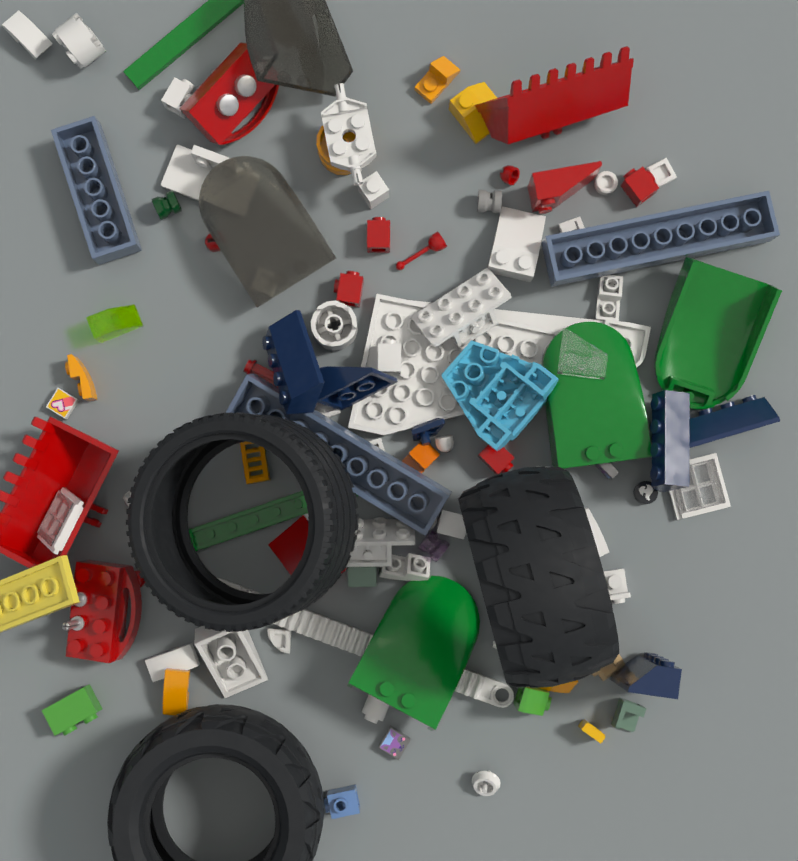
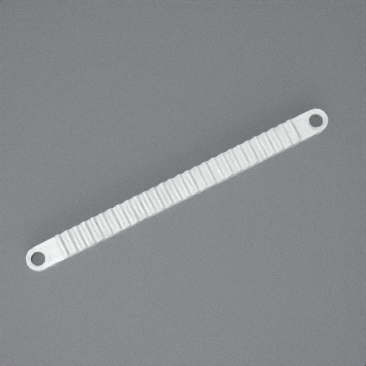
(357, 640)

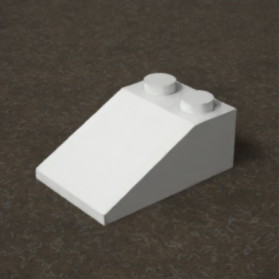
(516, 244)
(230, 659)

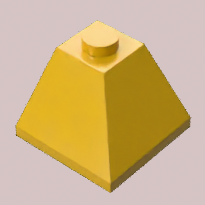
(465, 112)

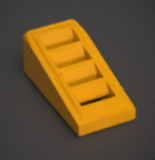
(247, 469)

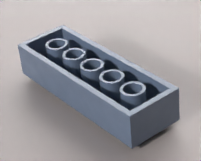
(96, 190)

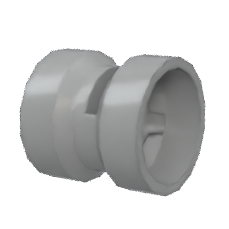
(489, 201)

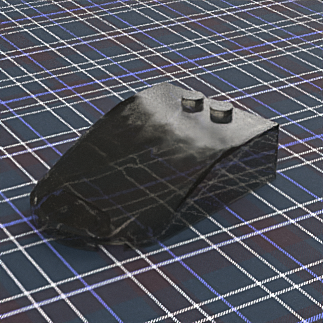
(295, 45)
(261, 227)

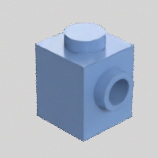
(342, 802)

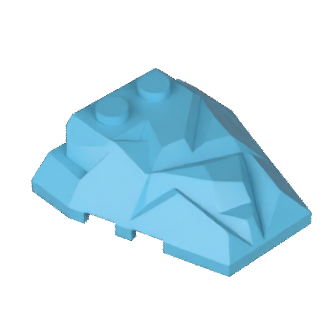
(497, 391)

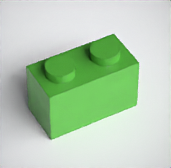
(71, 710)

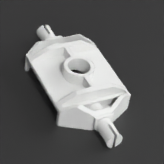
(348, 116)

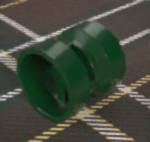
(166, 205)

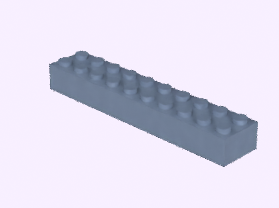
(659, 238)
(372, 471)

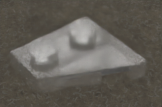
(580, 357)

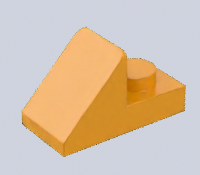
(438, 77)

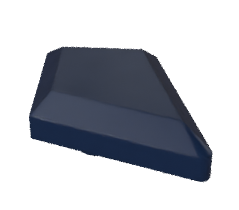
(426, 430)

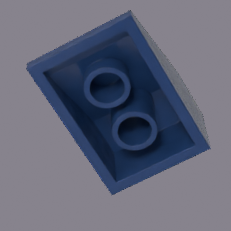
(351, 384)

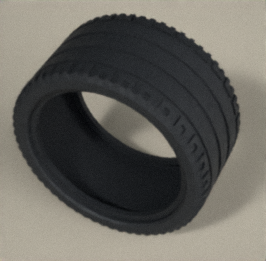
(162, 536)

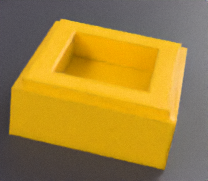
(592, 731)

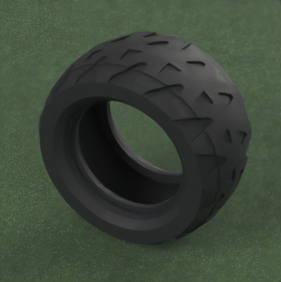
(540, 576)
(224, 732)

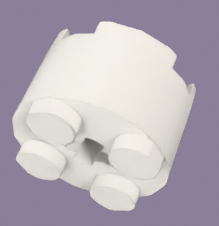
(79, 41)
(321, 322)

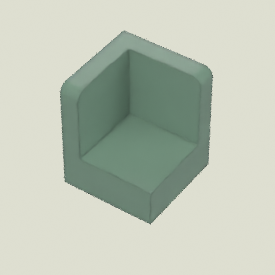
(362, 577)
(627, 714)

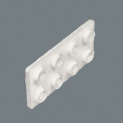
(189, 169)
(463, 311)
(376, 540)

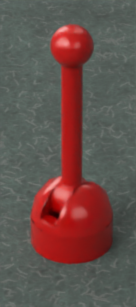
(435, 243)

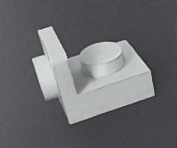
(617, 585)

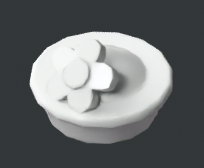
(485, 783)

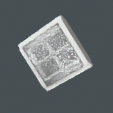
(706, 489)
(60, 520)

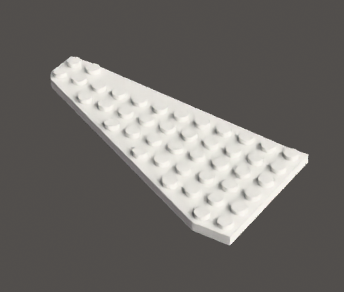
(420, 388)

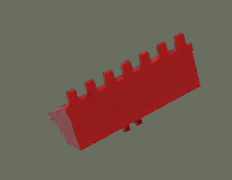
(559, 100)
(58, 460)

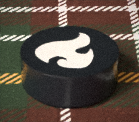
(645, 493)

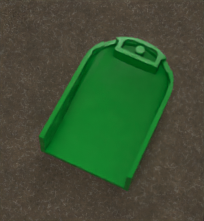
(712, 332)
(596, 418)
(420, 649)

